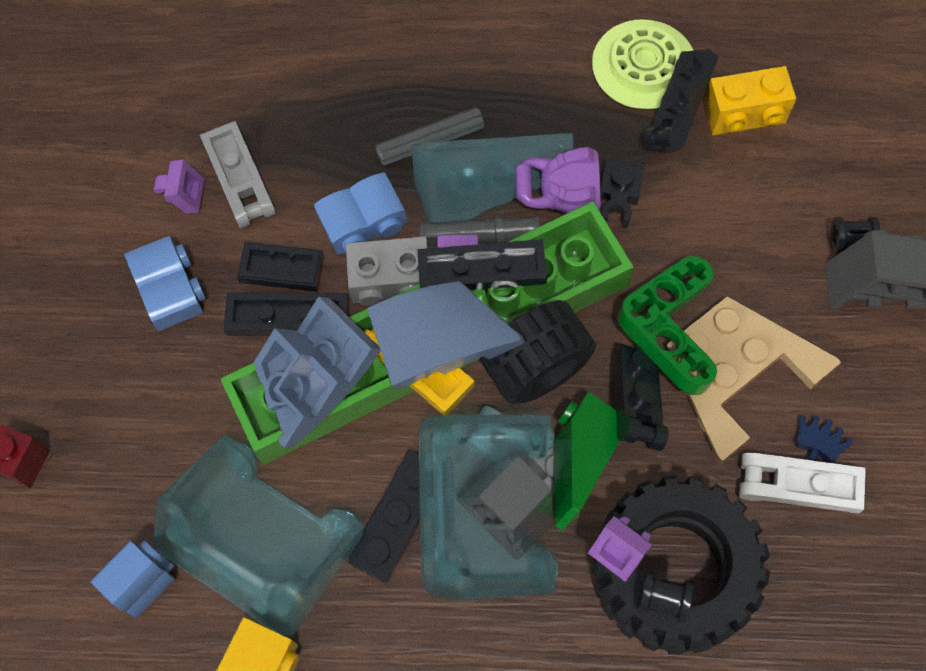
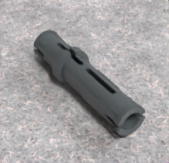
(488, 230)

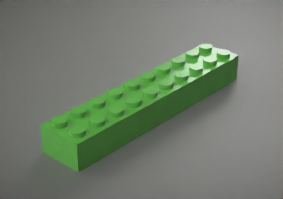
(581, 269)

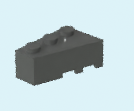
(879, 270)
(511, 503)

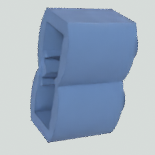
(361, 212)
(164, 282)
(134, 578)

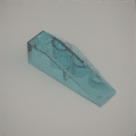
(475, 175)

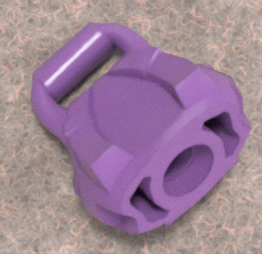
(566, 180)

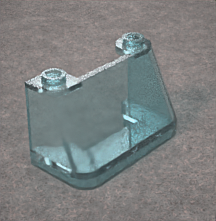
(251, 538)
(456, 550)

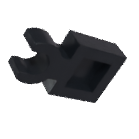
(620, 187)

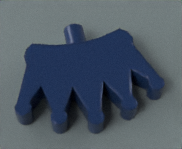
(819, 441)

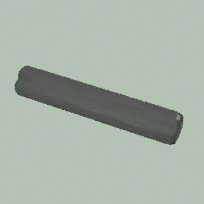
(442, 130)

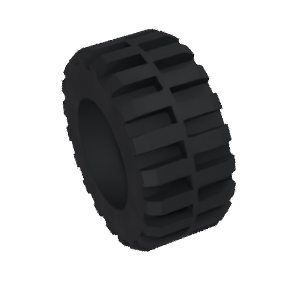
(732, 542)

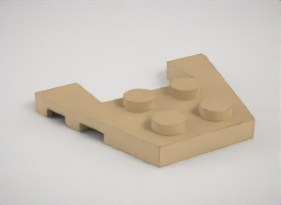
(742, 349)

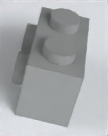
(382, 268)

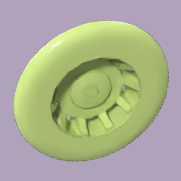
(646, 53)

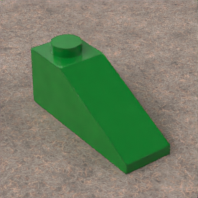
(581, 454)

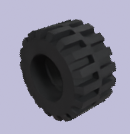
(552, 353)

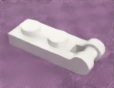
(803, 482)

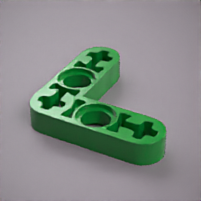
(659, 323)

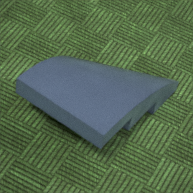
(437, 331)
(312, 368)

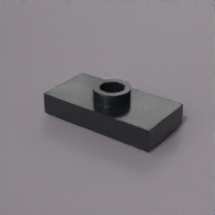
(280, 266)

